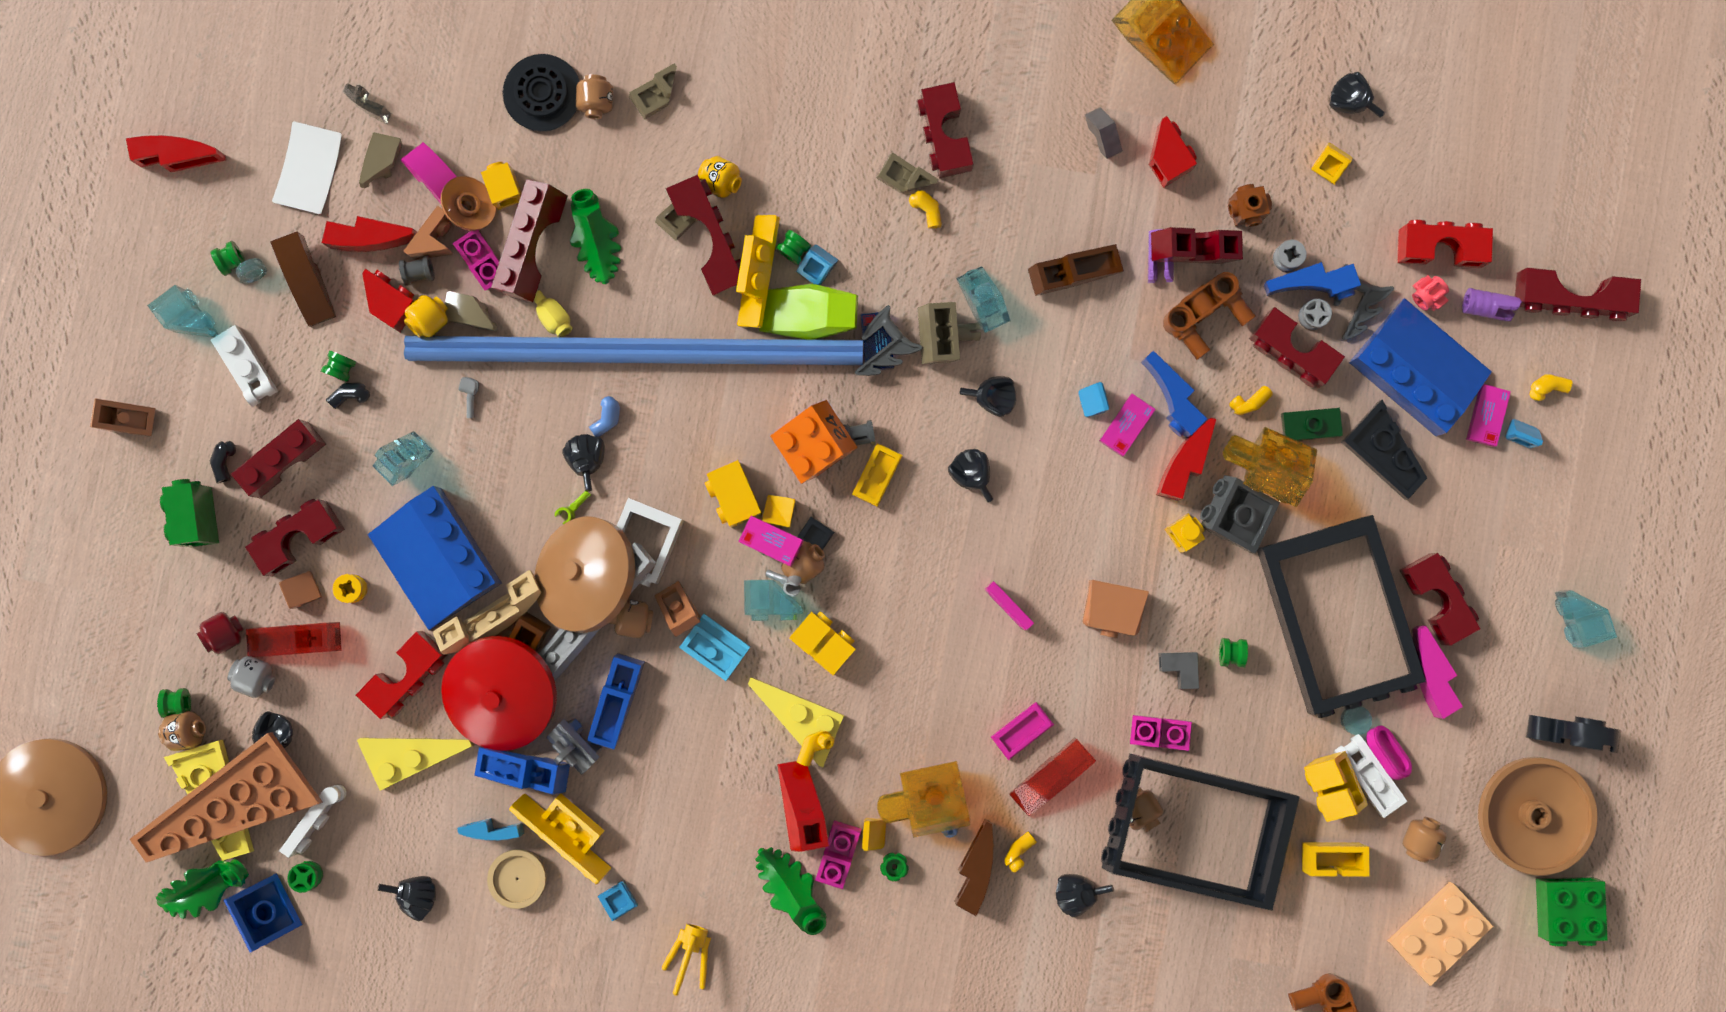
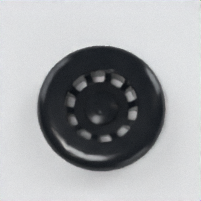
(540, 92)

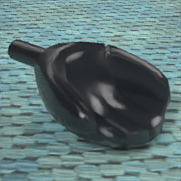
(1353, 95)
(994, 395)
(584, 456)
(972, 471)
(273, 723)
(1078, 894)
(413, 895)

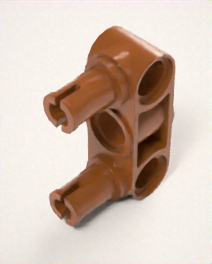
(1202, 304)
(1318, 994)

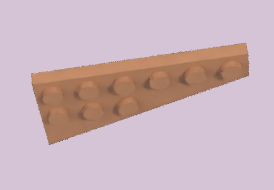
(242, 794)

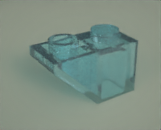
(983, 299)
(180, 314)
(768, 598)
(1584, 619)

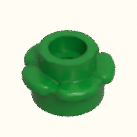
(894, 874)

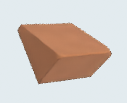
(300, 590)

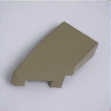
(654, 94)
(379, 158)
(904, 176)
(674, 224)
(468, 311)

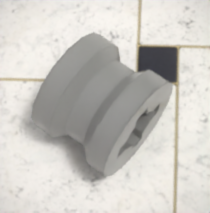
(1284, 260)
(1319, 310)

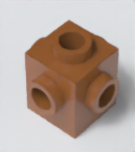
(1243, 212)

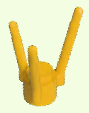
(693, 939)

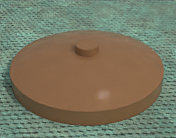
(585, 574)
(50, 796)
(1537, 816)

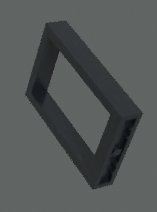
(1270, 557)
(1269, 852)

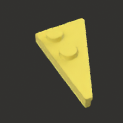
(798, 714)
(398, 759)

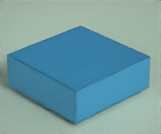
(617, 900)

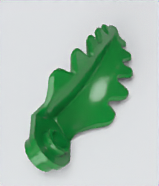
(594, 236)
(201, 888)
(791, 890)

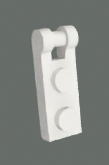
(244, 365)
(1373, 778)
(313, 819)

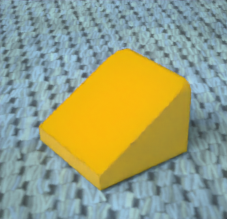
(1332, 163)
(873, 834)

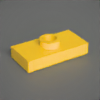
(877, 475)

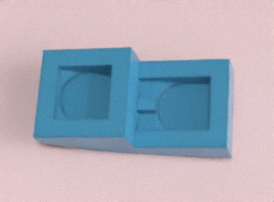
(485, 831)

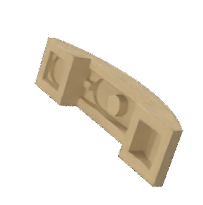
(491, 619)

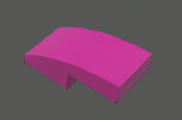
(429, 169)
(478, 257)
(1161, 732)
(839, 854)

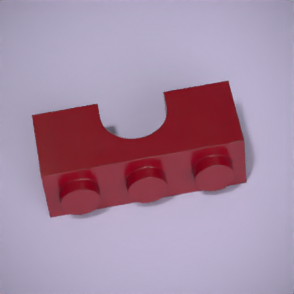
(949, 154)
(1187, 246)
(1274, 337)
(264, 468)
(272, 548)
(1455, 618)

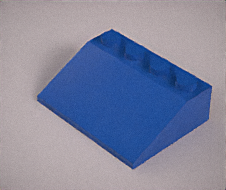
(1421, 368)
(434, 557)

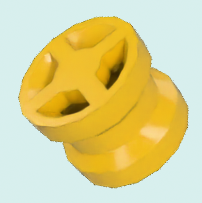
(356, 590)

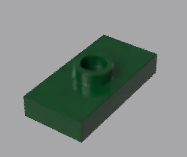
(1312, 424)

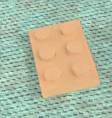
(1440, 933)

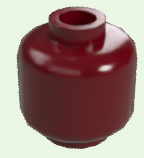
(220, 633)

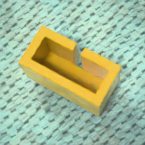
(733, 494)
(822, 642)
(1336, 786)
(1346, 857)

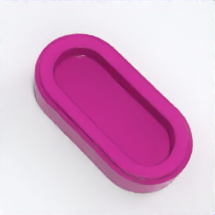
(1389, 752)

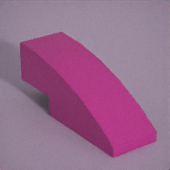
(1437, 673)

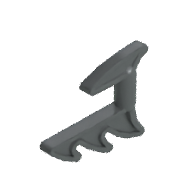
(1371, 295)
(899, 345)

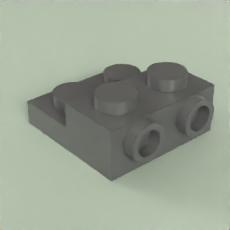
(1238, 513)

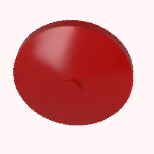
(499, 693)

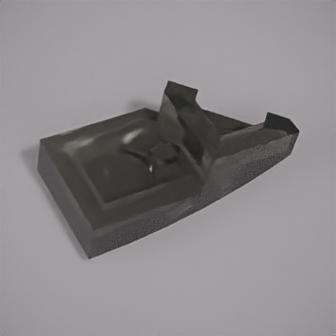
(359, 96)

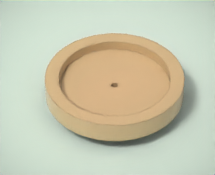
(504, 883)

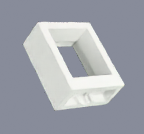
(661, 517)

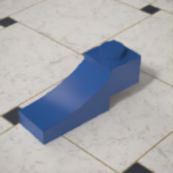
(1336, 283)
(1183, 415)
(522, 770)

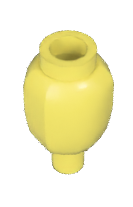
(552, 315)

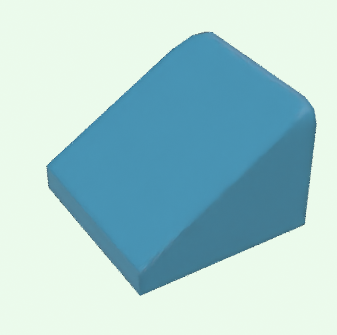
(817, 265)
(1093, 400)
(1524, 434)

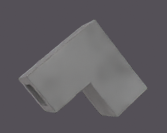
(1105, 132)
(1186, 666)

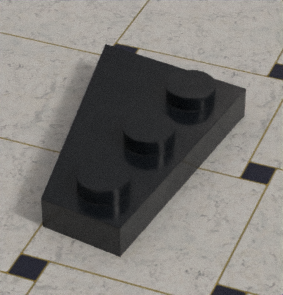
(1383, 450)

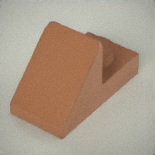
(426, 238)
(122, 417)
(677, 608)

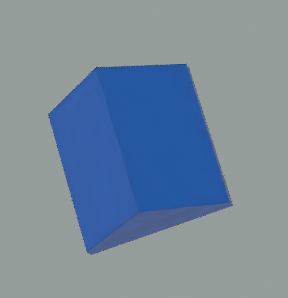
(263, 912)

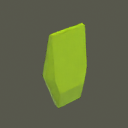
(809, 312)

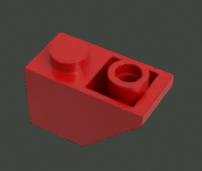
(1170, 155)
(386, 301)

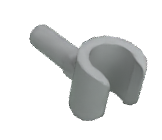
(470, 387)
(790, 583)

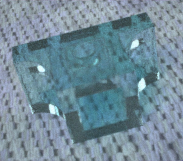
(401, 457)

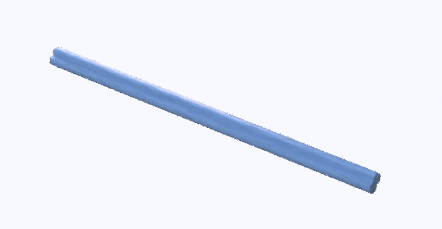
(634, 350)

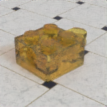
(1274, 464)
(929, 799)

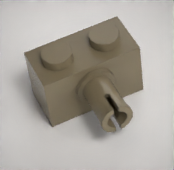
(942, 334)

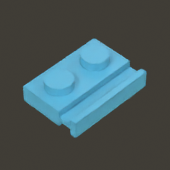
(715, 647)

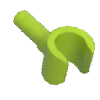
(572, 507)

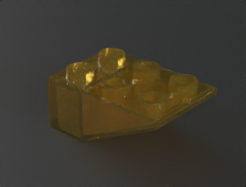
(1164, 35)

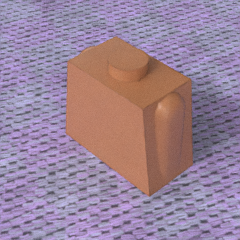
(1114, 608)

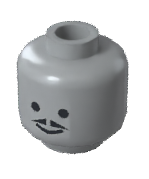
(251, 677)

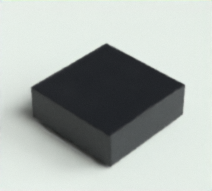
(816, 533)

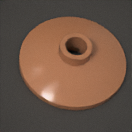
(474, 196)

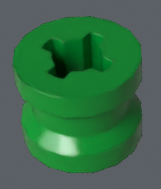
(793, 247)
(227, 257)
(338, 366)
(1233, 652)
(173, 702)
(298, 878)

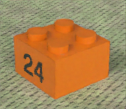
(813, 441)

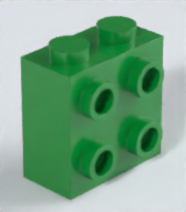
(189, 514)
(1571, 910)

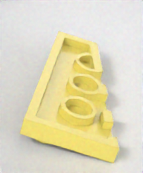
(193, 769)

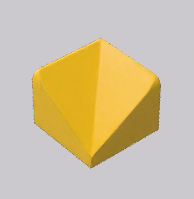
(779, 511)

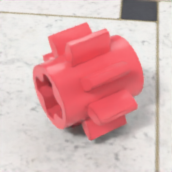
(1430, 293)

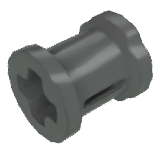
(416, 270)
(862, 433)

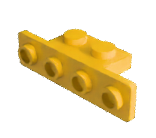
(756, 270)
(565, 830)

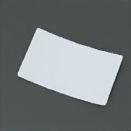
(308, 168)

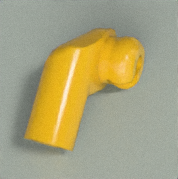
(929, 205)
(1546, 384)
(1252, 404)
(812, 744)
(1018, 848)

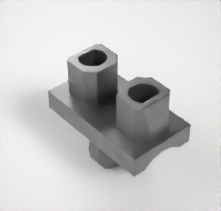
(573, 747)

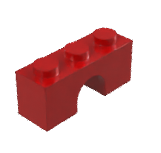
(1469, 244)
(421, 659)

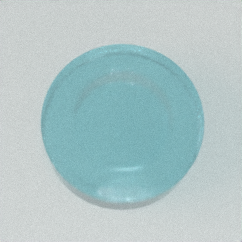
(251, 270)
(1356, 720)

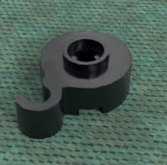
(1582, 732)

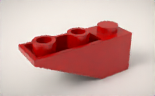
(802, 808)

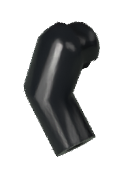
(348, 391)
(219, 458)

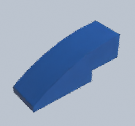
(615, 700)

